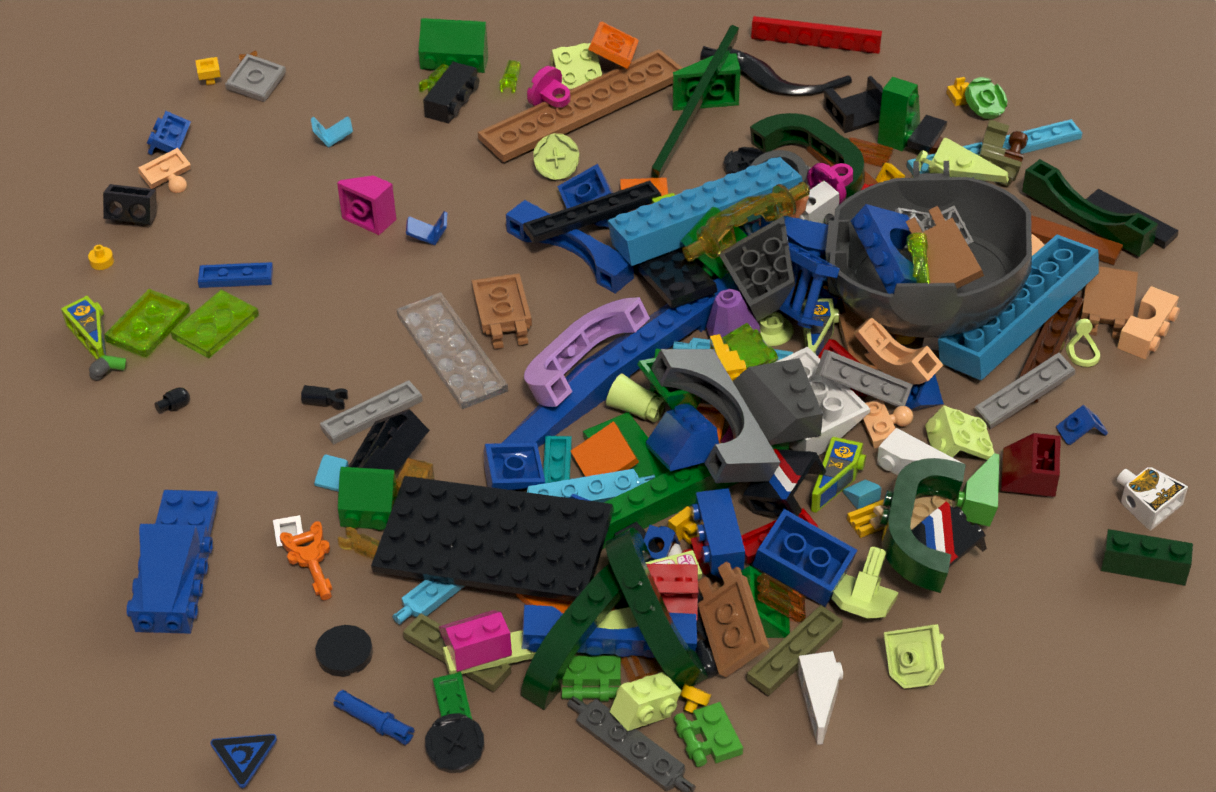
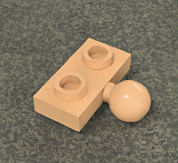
(166, 169)
(881, 424)

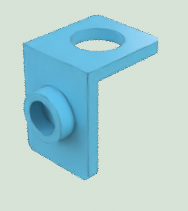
(334, 133)

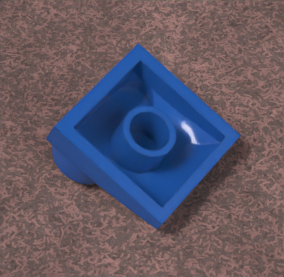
(585, 187)
(513, 465)

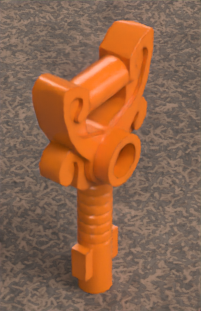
(309, 555)

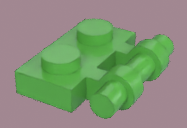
(592, 671)
(716, 730)

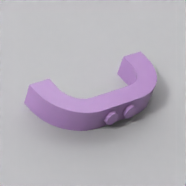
(547, 369)

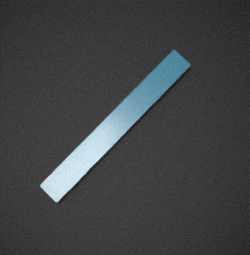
(1037, 139)

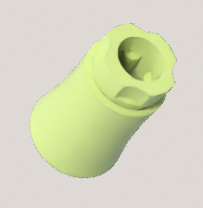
(635, 399)

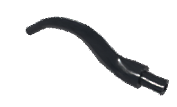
(767, 78)

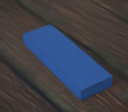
(235, 275)

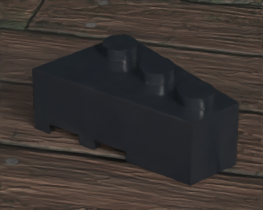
(390, 442)

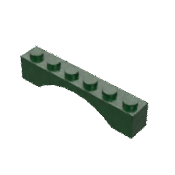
(1051, 188)

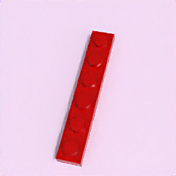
(816, 34)

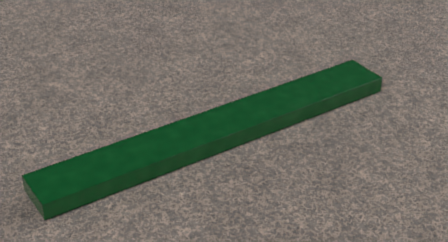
(694, 102)

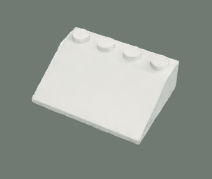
(838, 403)

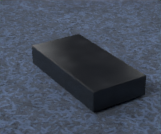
(927, 133)

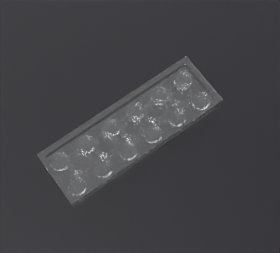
(452, 350)

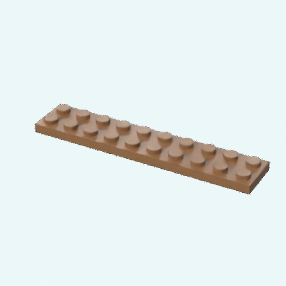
(587, 103)

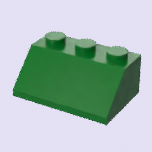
(452, 41)

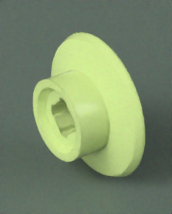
(775, 329)

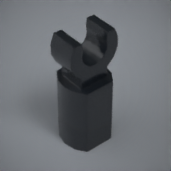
(324, 396)

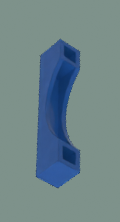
(607, 264)
(623, 642)

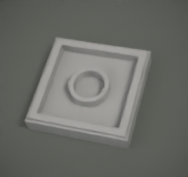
(255, 77)

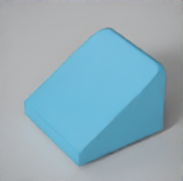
(329, 472)
(863, 493)

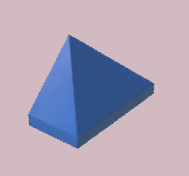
(924, 395)

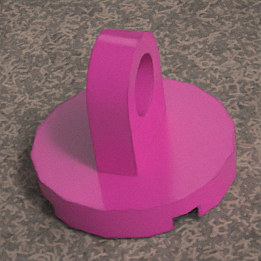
(546, 86)
(823, 172)

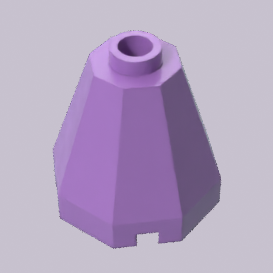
(730, 313)

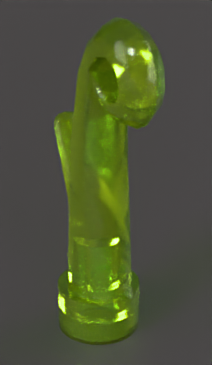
(918, 246)

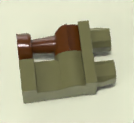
(1006, 159)

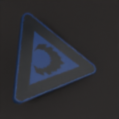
(243, 754)

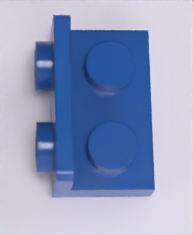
(169, 133)

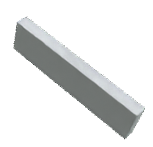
(863, 379)
(1024, 390)
(366, 413)

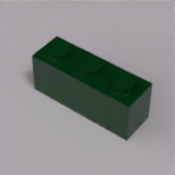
(1147, 557)

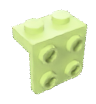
(576, 64)
(956, 431)

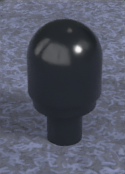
(173, 400)
(707, 659)

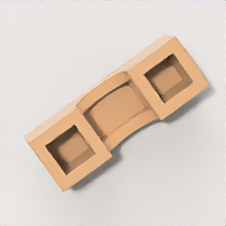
(1143, 332)

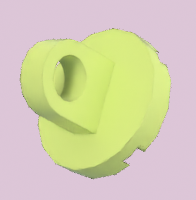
(556, 156)

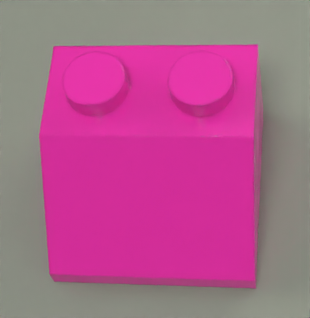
(367, 202)
(477, 639)

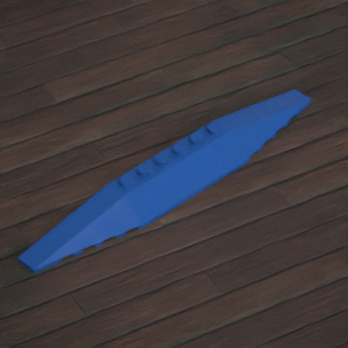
(596, 374)

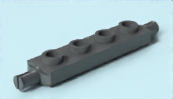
(631, 746)

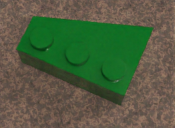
(898, 113)

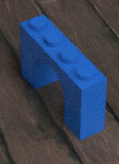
(881, 234)

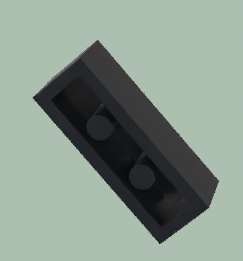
(450, 92)

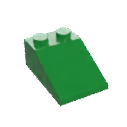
(723, 91)

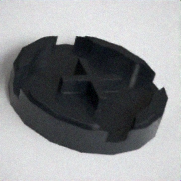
(740, 159)
(344, 650)
(454, 743)

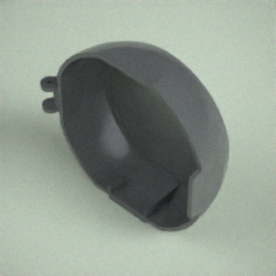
(1001, 246)

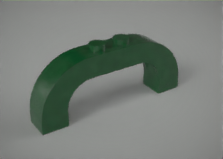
(811, 132)
(903, 551)
(627, 558)
(568, 634)

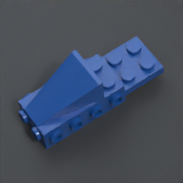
(173, 562)

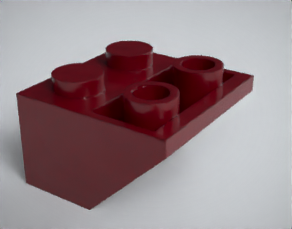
(1032, 465)

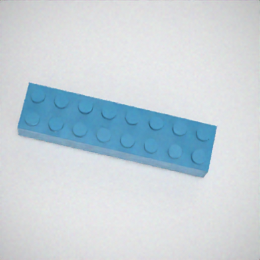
(662, 225)
(1056, 276)

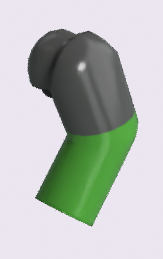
(104, 364)

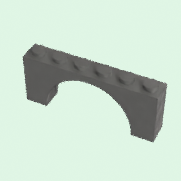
(702, 373)

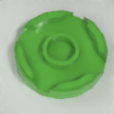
(986, 98)

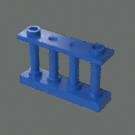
(811, 266)

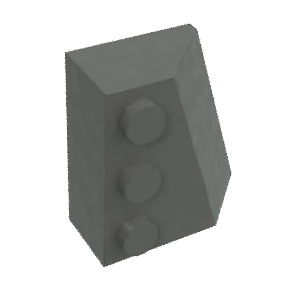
(762, 268)
(781, 400)

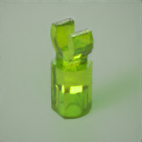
(510, 75)
(432, 78)

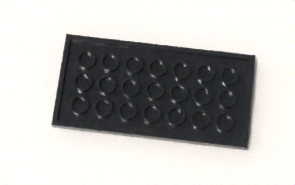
(493, 538)

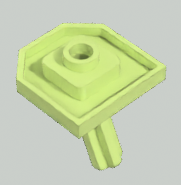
(864, 594)
(915, 655)

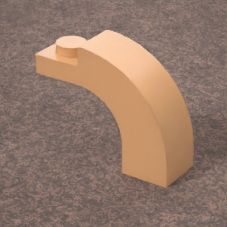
(894, 359)

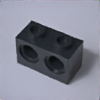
(129, 198)

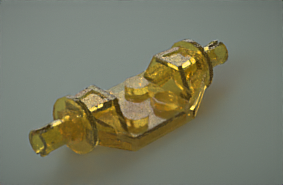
(721, 224)

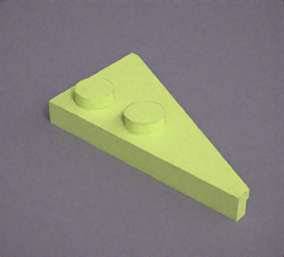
(966, 163)

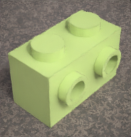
(645, 701)

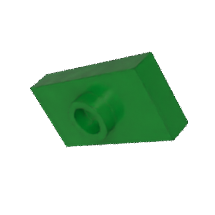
(451, 695)

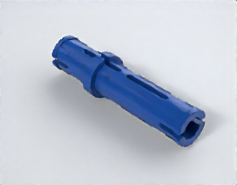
(383, 722)

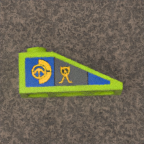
(86, 324)
(841, 465)

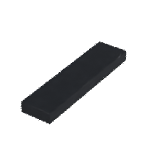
(1164, 234)

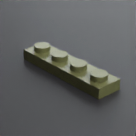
(426, 635)
(803, 640)

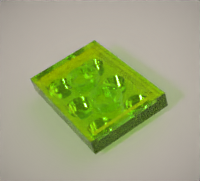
(147, 323)
(214, 323)

